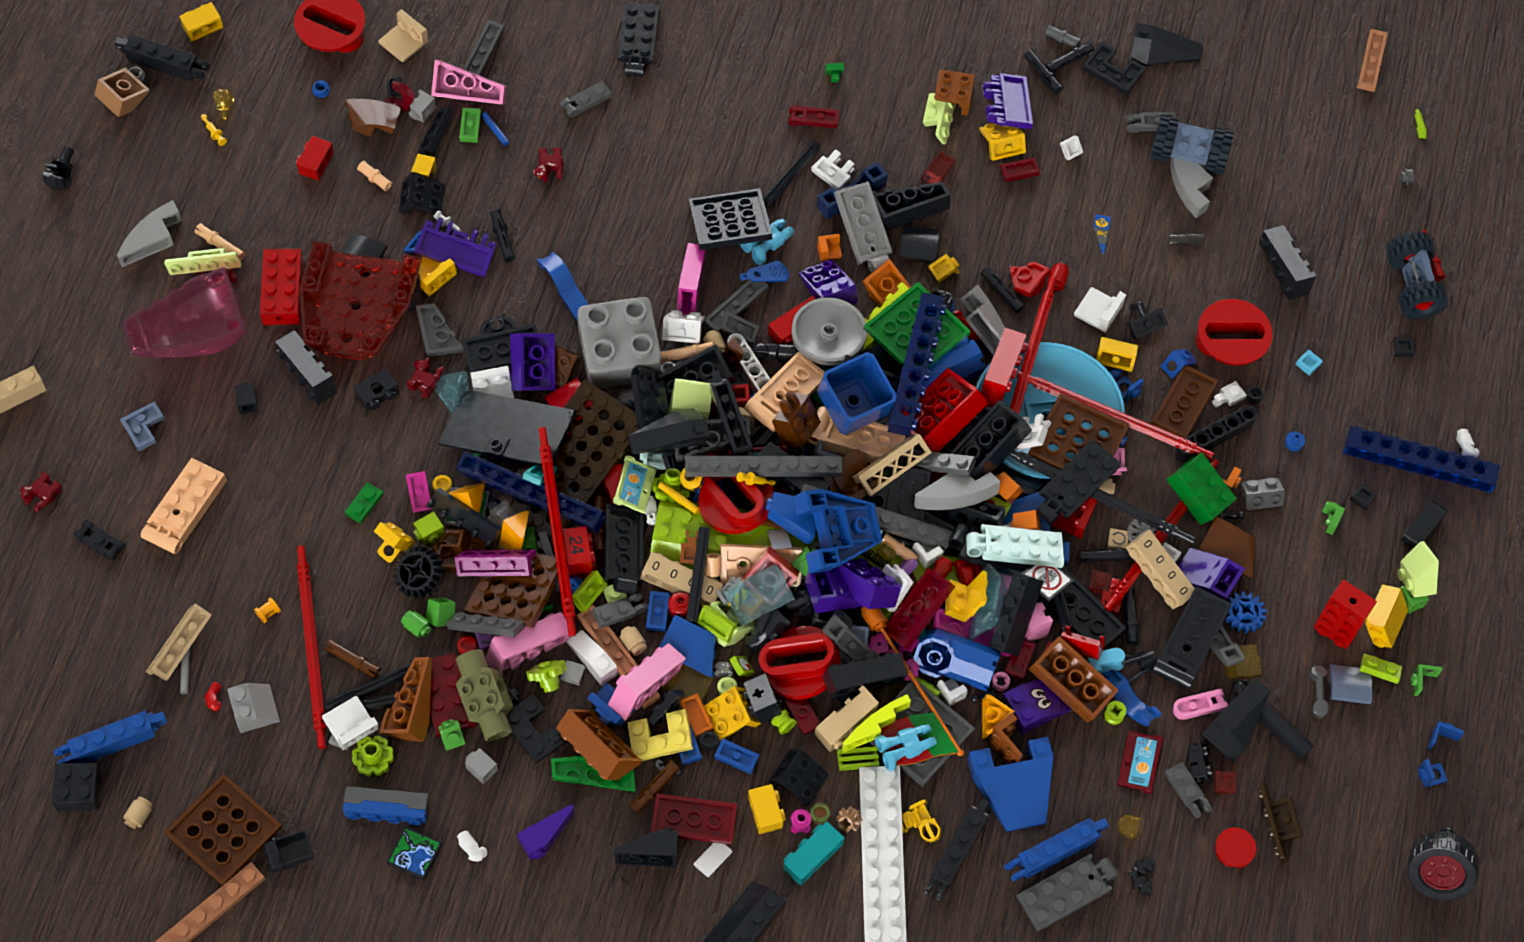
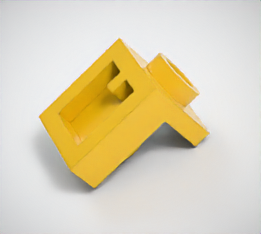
(944, 267)

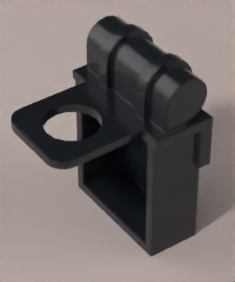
(288, 851)

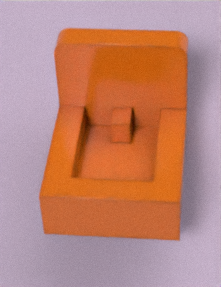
(1234, 479)

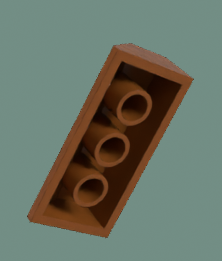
(1073, 679)
(597, 744)

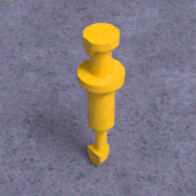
(216, 134)
(751, 479)

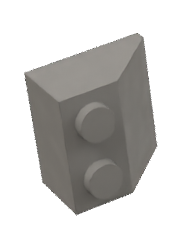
(253, 706)

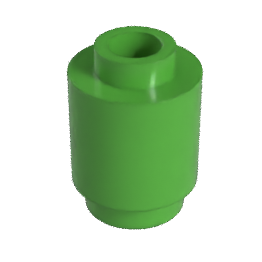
(416, 624)

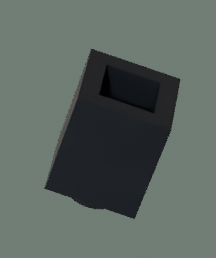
(246, 398)

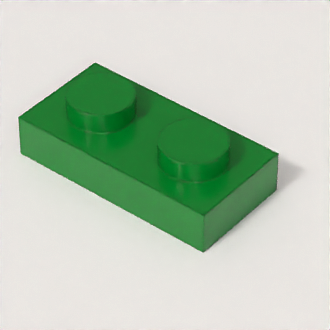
(364, 503)

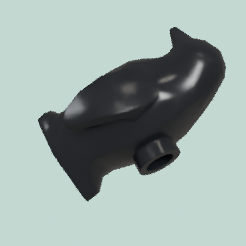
(801, 604)
(767, 628)

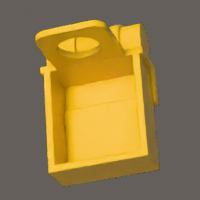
(394, 537)

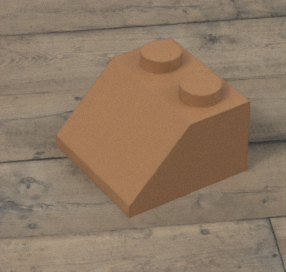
(121, 91)

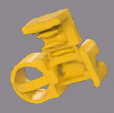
(920, 816)

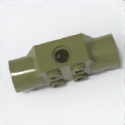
(484, 695)

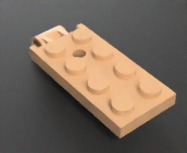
(731, 555)

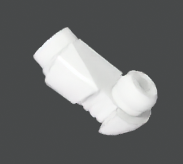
(1466, 443)
(651, 511)
(471, 847)

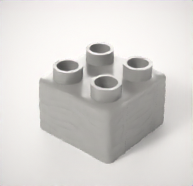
(617, 339)

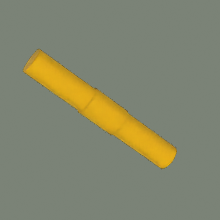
(679, 498)

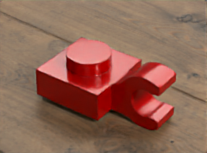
(1106, 595)

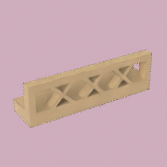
(885, 460)
(179, 642)

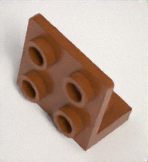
(955, 88)
(1001, 741)

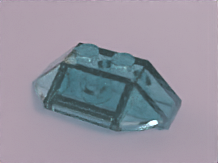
(988, 615)

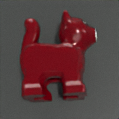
(549, 163)
(424, 379)
(42, 489)

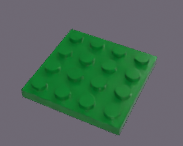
(895, 324)

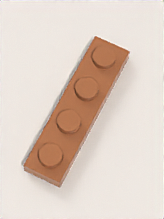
(1372, 60)

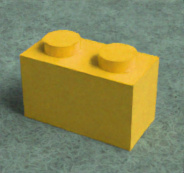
(201, 21)
(1117, 354)
(766, 809)

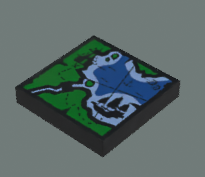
(414, 853)

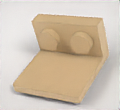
(405, 37)

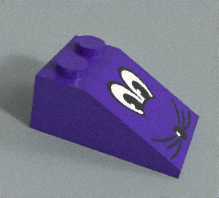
(1034, 705)

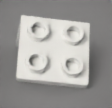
(1099, 308)
(682, 326)
(493, 381)
(350, 723)

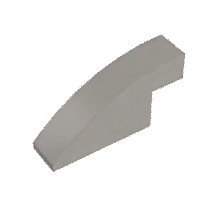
(1190, 183)
(149, 235)
(983, 318)
(957, 492)

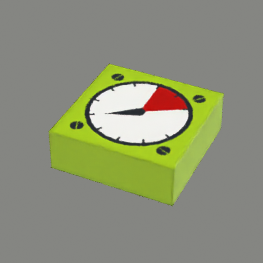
(741, 666)

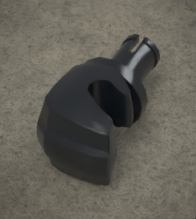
(59, 170)

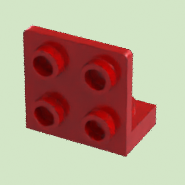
(1078, 521)

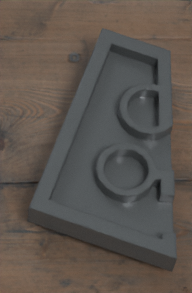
(435, 332)

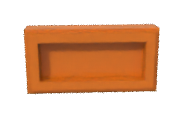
(697, 715)

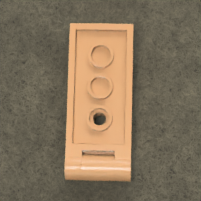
(797, 376)
(871, 440)
(190, 498)

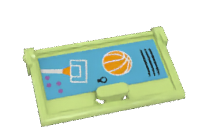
(633, 481)

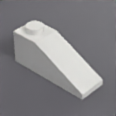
(593, 657)

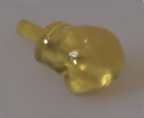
(223, 100)

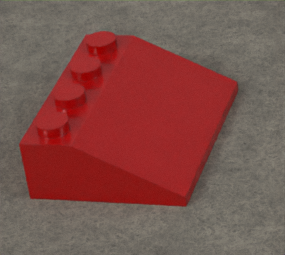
(946, 409)

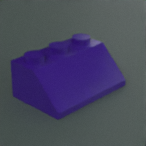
(532, 361)

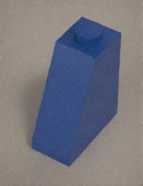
(783, 513)

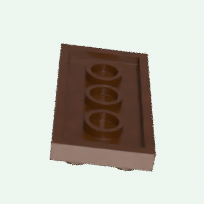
(1184, 402)

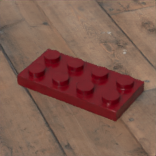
(918, 608)
(444, 695)
(695, 818)

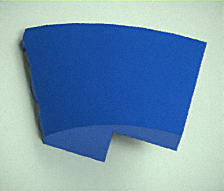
(693, 643)

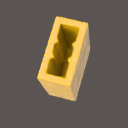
(1387, 616)

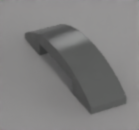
(846, 640)
(1225, 649)

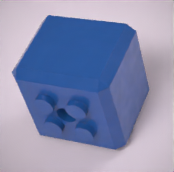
(858, 379)

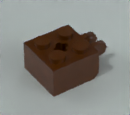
(796, 420)

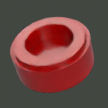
(466, 644)

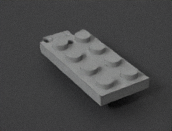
(863, 225)

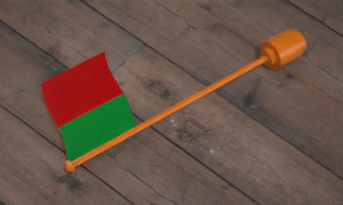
(945, 742)

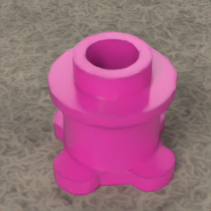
(800, 826)

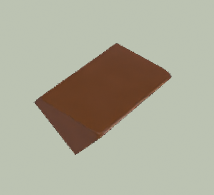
(733, 354)

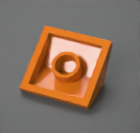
(883, 282)

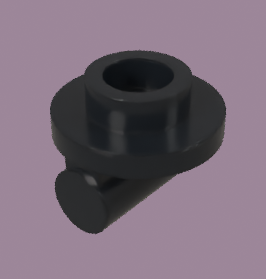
(393, 92)

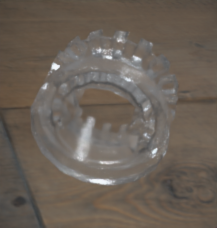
(723, 669)

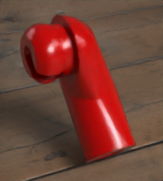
(211, 697)

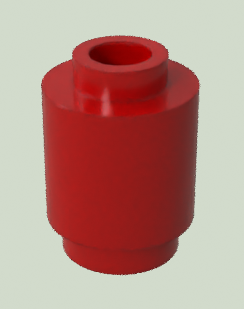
(1061, 272)

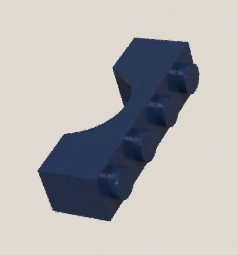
(873, 174)

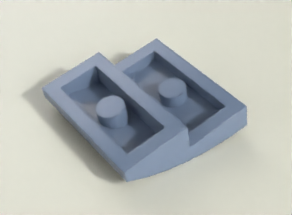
(1350, 684)

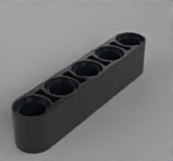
(1222, 428)

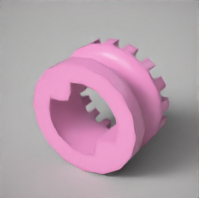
(1000, 675)

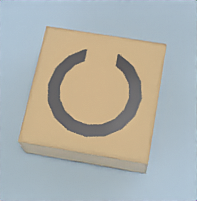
(1117, 538)

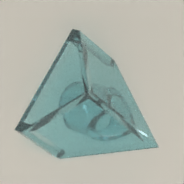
(451, 388)

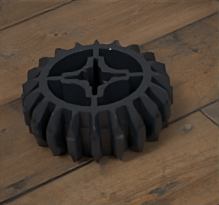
(410, 587)

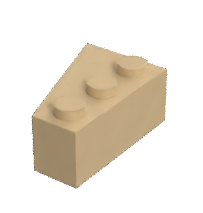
(841, 724)

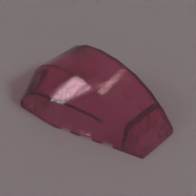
(189, 321)

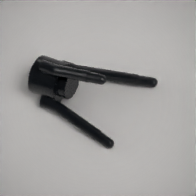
(1144, 660)

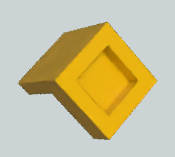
(424, 165)

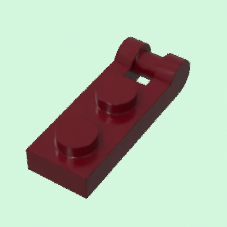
(813, 116)

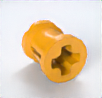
(267, 610)

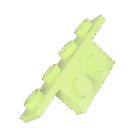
(939, 114)
(203, 261)

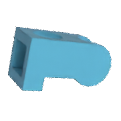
(1109, 660)

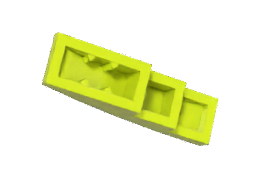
(872, 725)

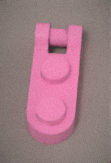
(1199, 704)

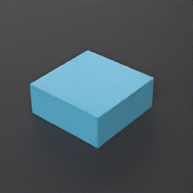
(1309, 362)

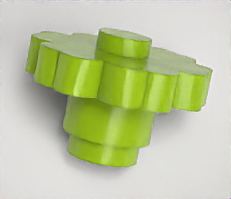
(671, 478)
(547, 674)
(372, 756)

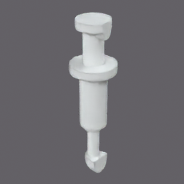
(446, 220)

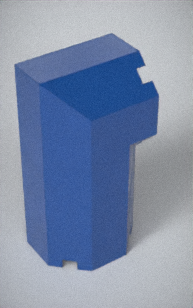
(962, 360)
(956, 658)

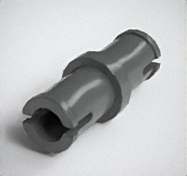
(1062, 36)

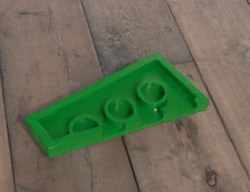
(577, 771)

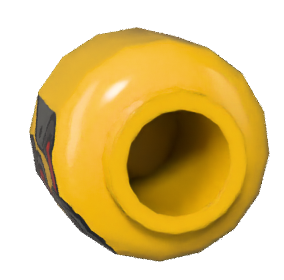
(691, 483)

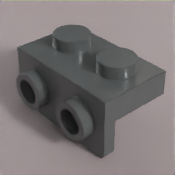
(1262, 493)

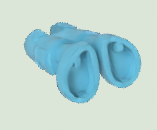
(778, 240)
(909, 740)

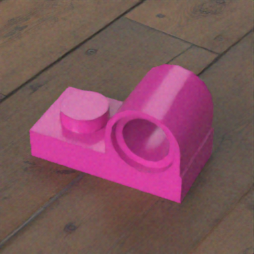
(418, 491)

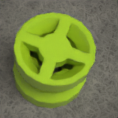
(1112, 716)
(784, 722)

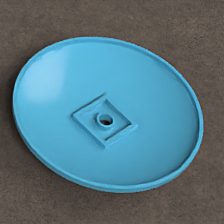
(1070, 370)

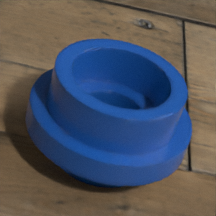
(318, 85)

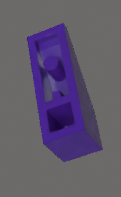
(541, 836)

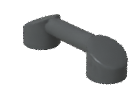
(1320, 707)

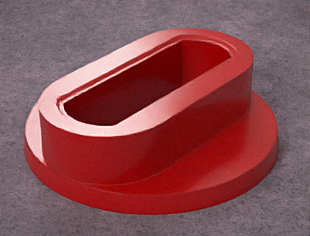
(343, 13)
(1234, 317)
(723, 515)
(799, 679)

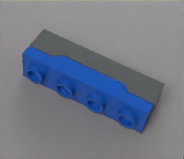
(386, 805)

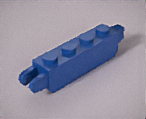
(111, 738)
(1057, 848)

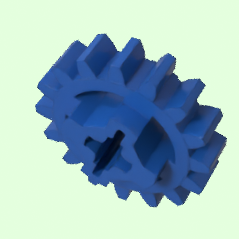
(1248, 620)

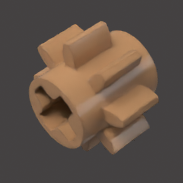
(849, 819)

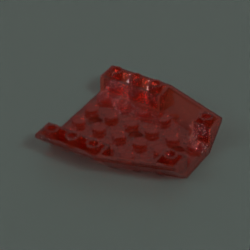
(335, 284)

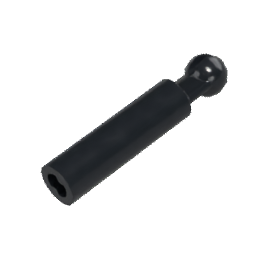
(778, 352)
(1279, 725)

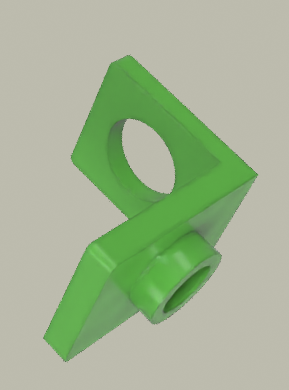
(1417, 676)

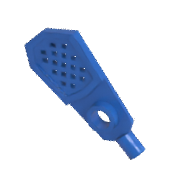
(769, 273)

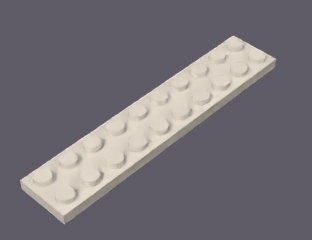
(882, 855)

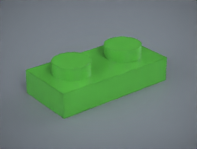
(470, 125)

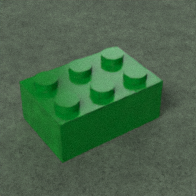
(1201, 488)

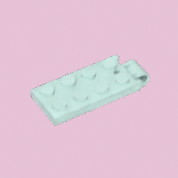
(1017, 546)

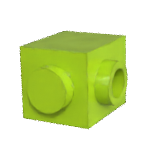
(428, 529)

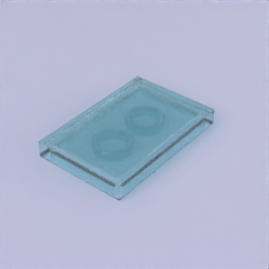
(758, 594)

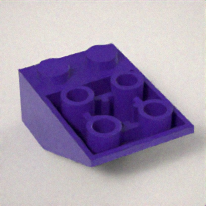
(829, 281)
(1211, 572)
(869, 584)
(829, 591)

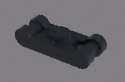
(99, 540)

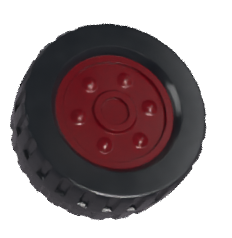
(1443, 865)

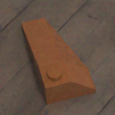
(411, 710)

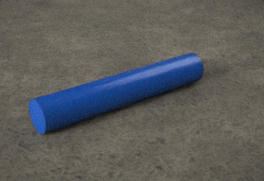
(495, 128)

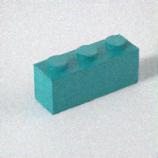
(813, 853)

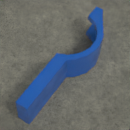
(564, 283)
(1134, 706)

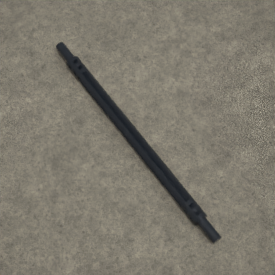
(1108, 499)

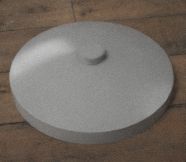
(828, 331)

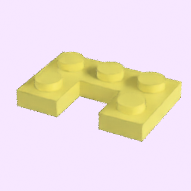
(665, 744)

